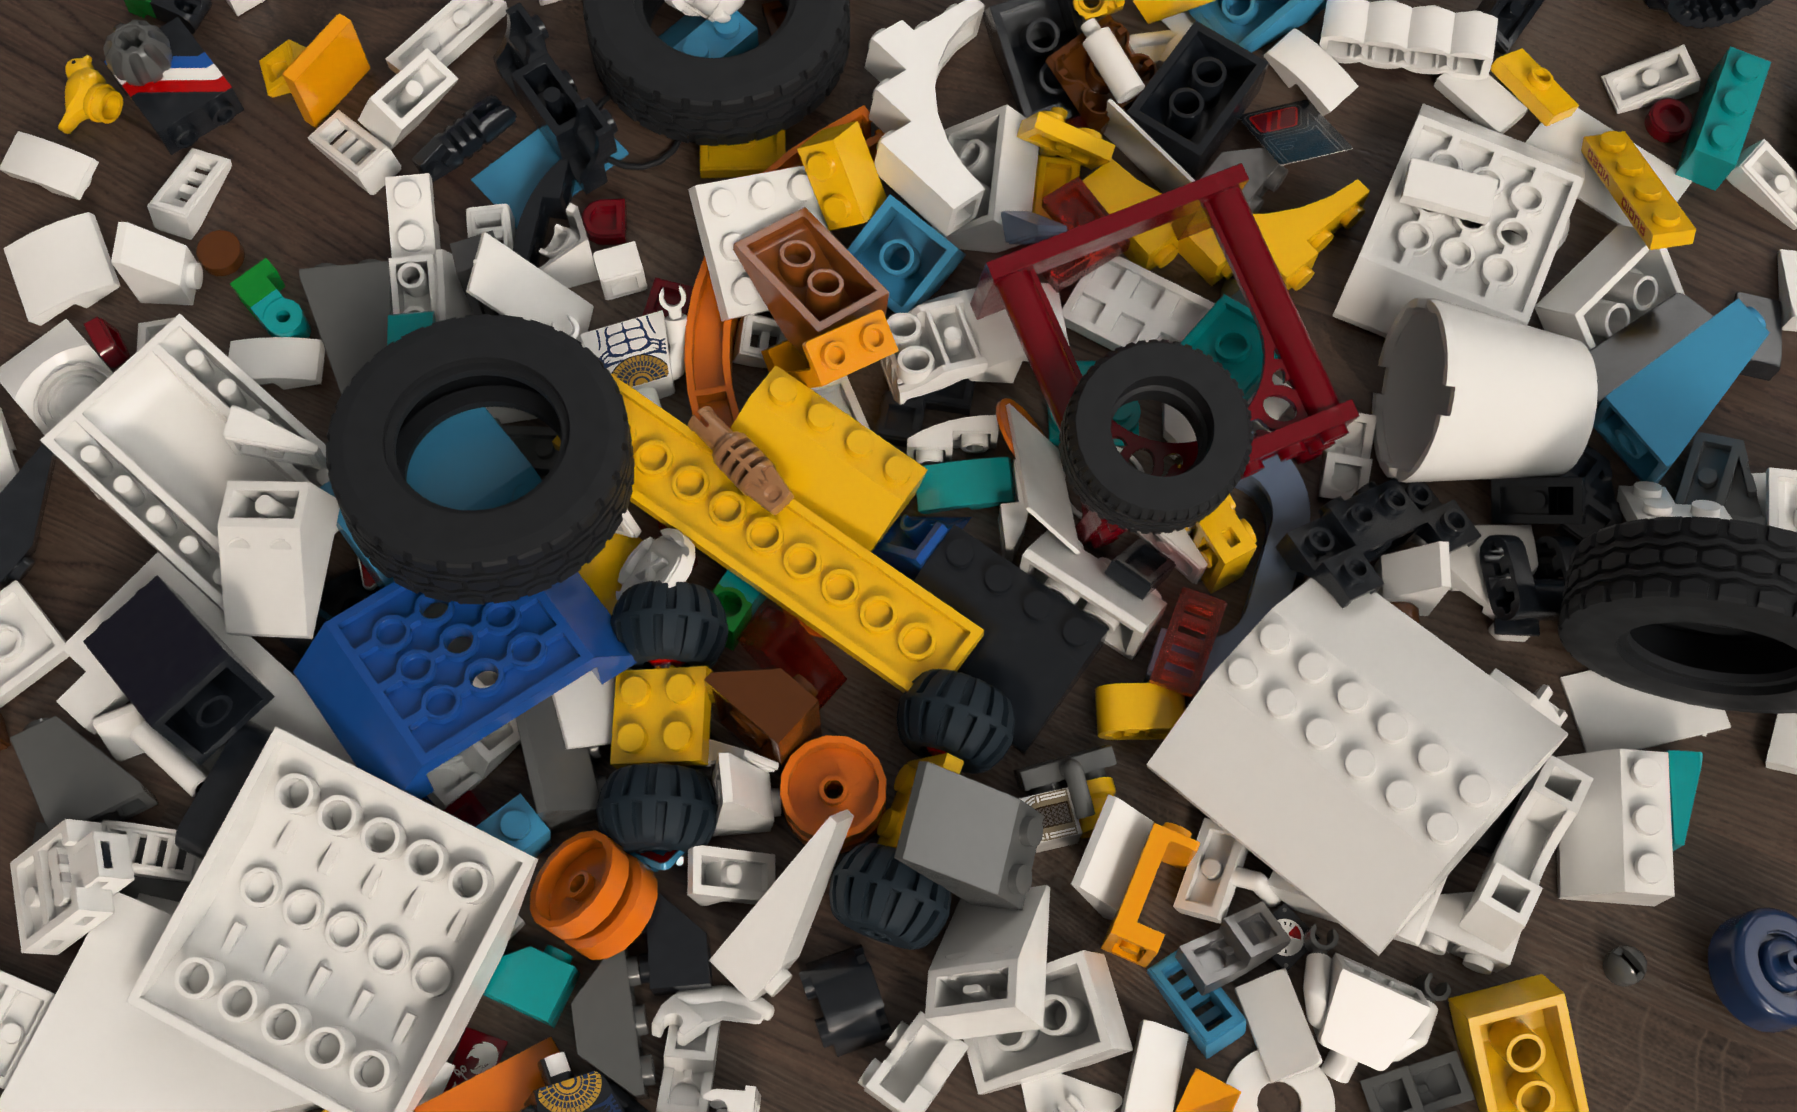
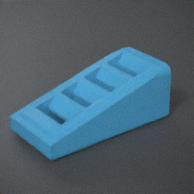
(1207, 1042)

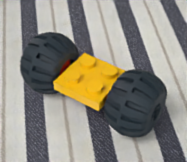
(663, 719)
(954, 725)

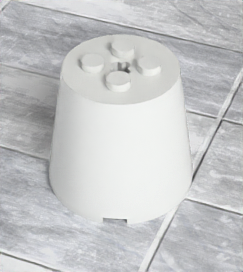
(1480, 397)

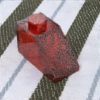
(782, 642)

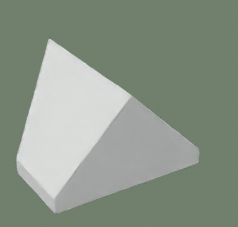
(570, 253)

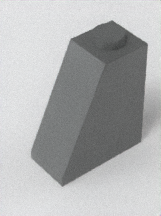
(75, 777)

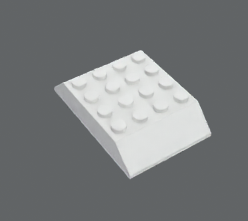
(159, 451)

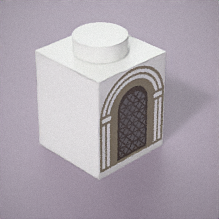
(1059, 821)

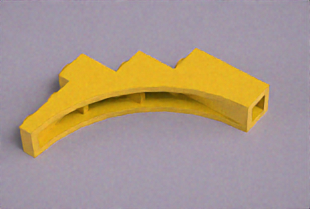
(1291, 234)

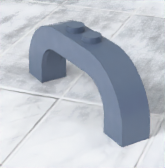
(1284, 506)

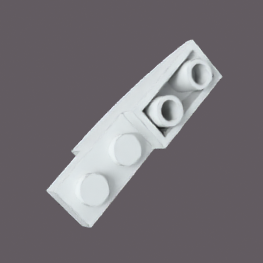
(412, 242)

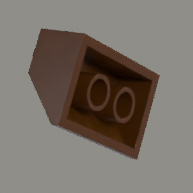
(766, 710)

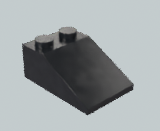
(1022, 40)

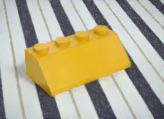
(829, 458)

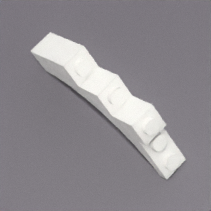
(915, 149)

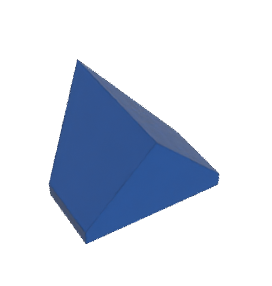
(913, 541)

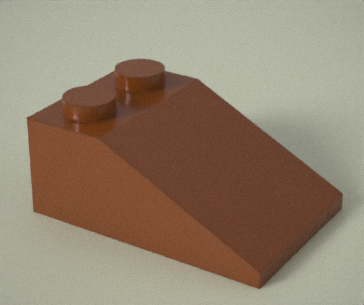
(808, 277)

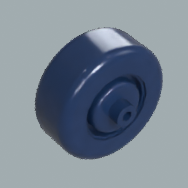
(1756, 968)

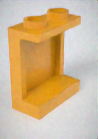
(835, 351)
(1125, 935)

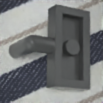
(1073, 767)

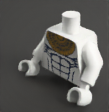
(642, 350)

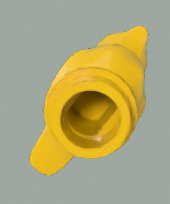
(88, 96)

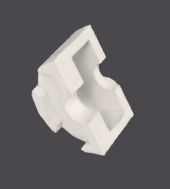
(915, 1068)

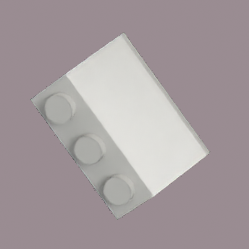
(1002, 166)
(1609, 289)
(1085, 585)
(1622, 833)

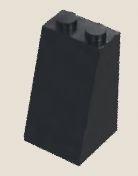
(177, 671)

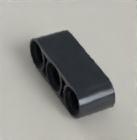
(220, 789)

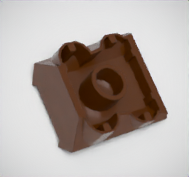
(1085, 84)

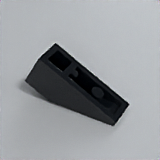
(22, 515)

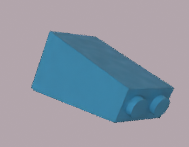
(1669, 399)

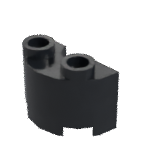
(848, 1000)

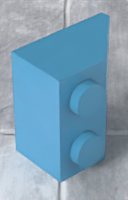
(712, 39)
(905, 255)

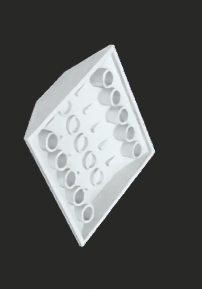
(1354, 755)
(336, 932)

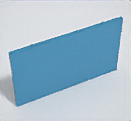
(519, 171)

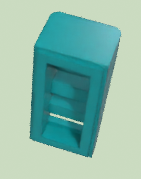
(1683, 777)

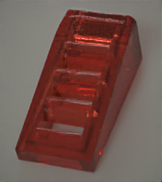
(1201, 605)

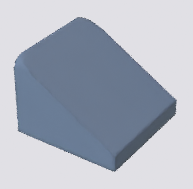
(1028, 227)

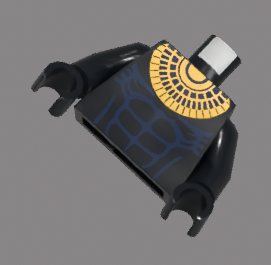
(577, 1094)

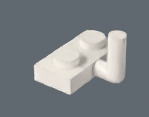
(1216, 873)

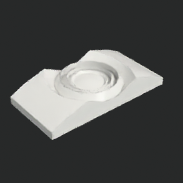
(53, 375)

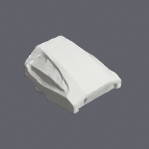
(933, 350)

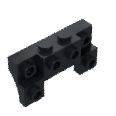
(551, 100)
(1364, 528)

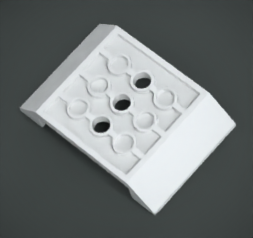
(1438, 257)

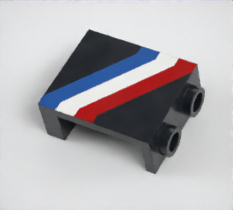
(190, 95)

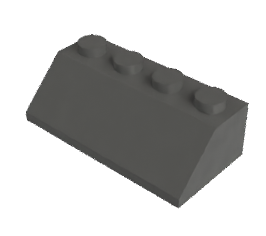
(560, 778)

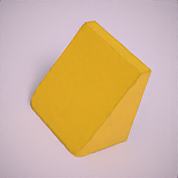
(276, 63)

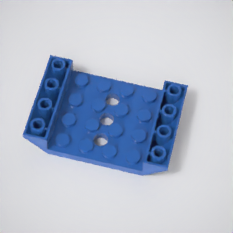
(411, 703)

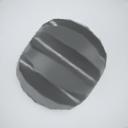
(138, 52)

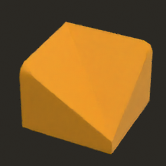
(1207, 1094)

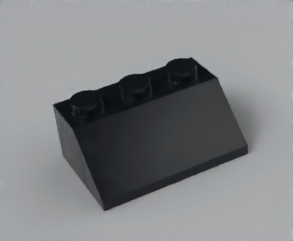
(1198, 96)

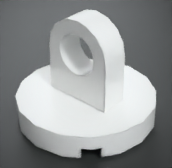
(663, 559)

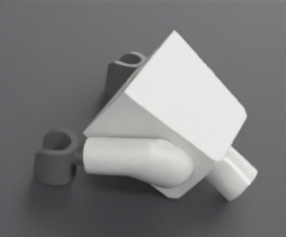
(1363, 1011)

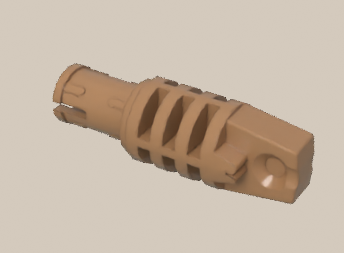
(742, 462)

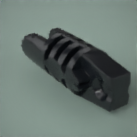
(466, 135)

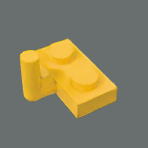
(1056, 137)

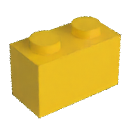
(842, 175)

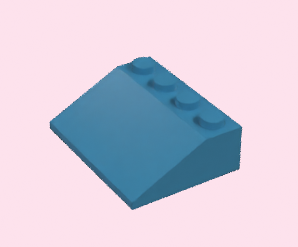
(463, 467)

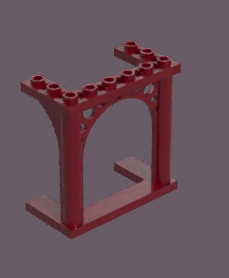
(1194, 207)

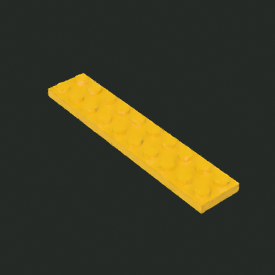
(792, 555)

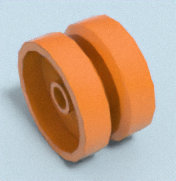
(833, 765)
(594, 895)

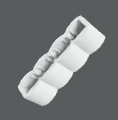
(1414, 38)

